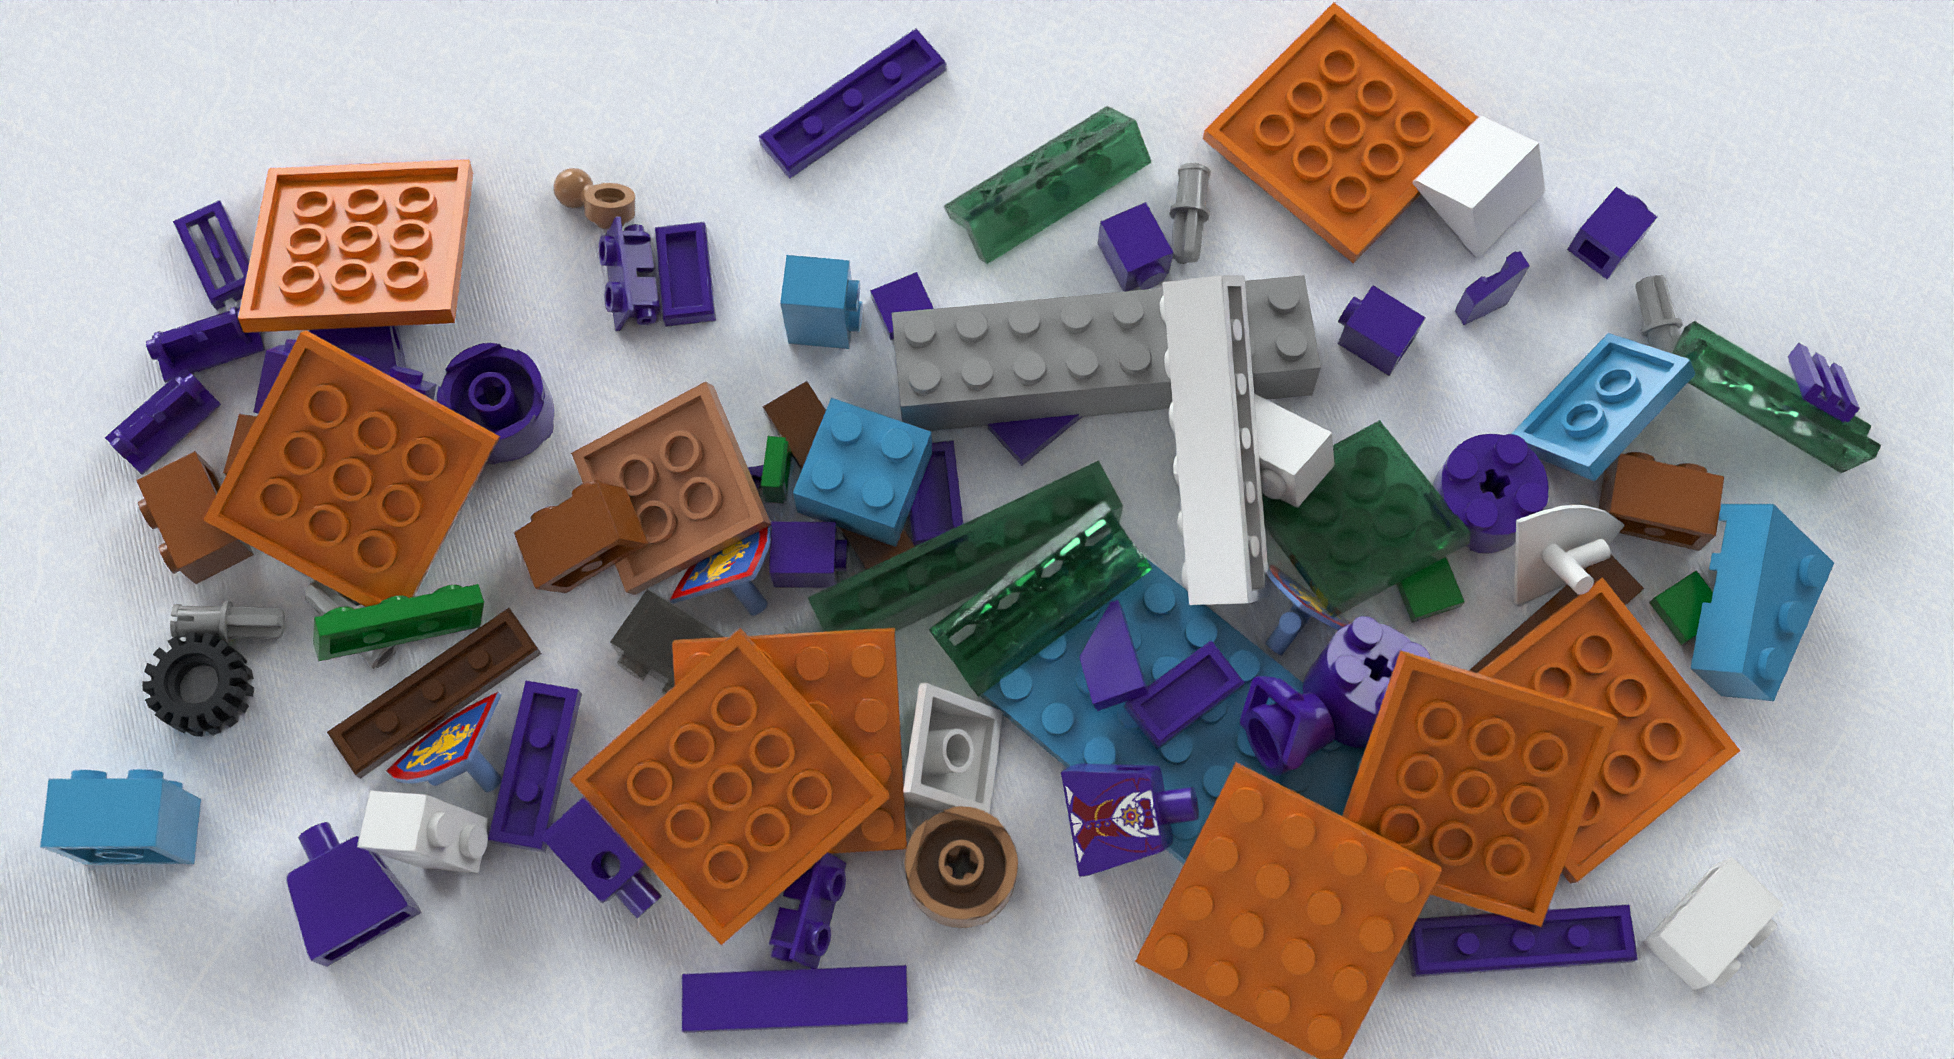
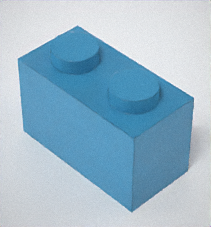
(820, 302)

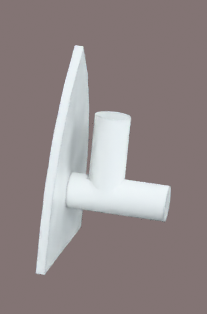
(1557, 548)

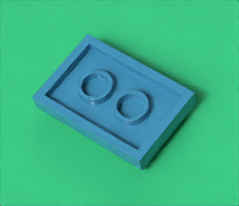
(1603, 405)

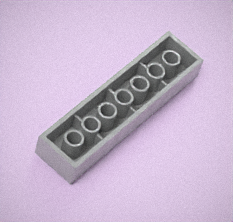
(1080, 355)

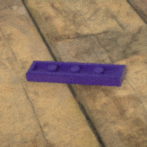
(852, 103)
(1505, 944)
(794, 999)

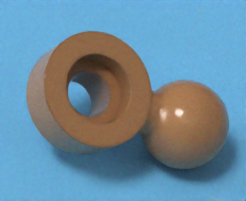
(600, 201)

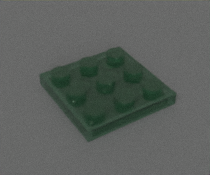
(1365, 522)

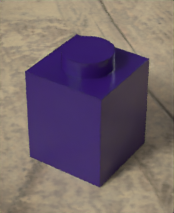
(1612, 232)
(1135, 248)
(1379, 329)
(806, 554)

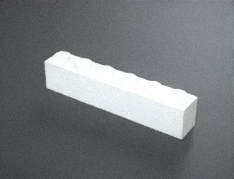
(1215, 440)

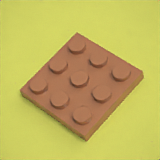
(682, 482)

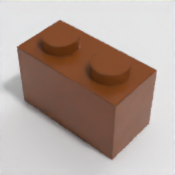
(1662, 500)
(177, 504)
(580, 536)

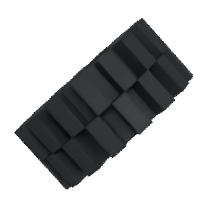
(176, 663)

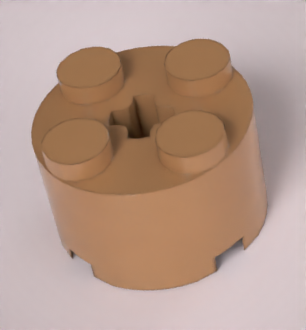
(943, 841)

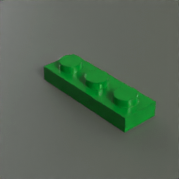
(397, 621)

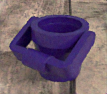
(1287, 729)

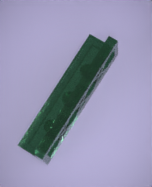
(1051, 182)
(1772, 400)
(1045, 604)

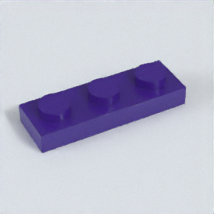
(535, 766)

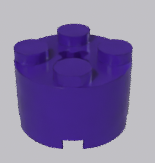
(494, 374)
(1513, 486)
(1355, 674)

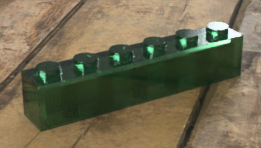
(962, 558)

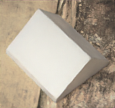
(1483, 182)
(951, 751)

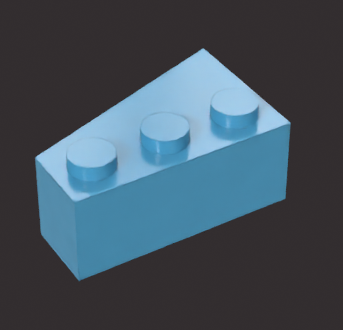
(1759, 602)

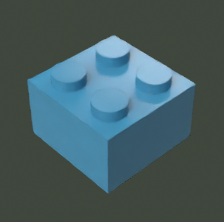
(863, 471)
(120, 819)

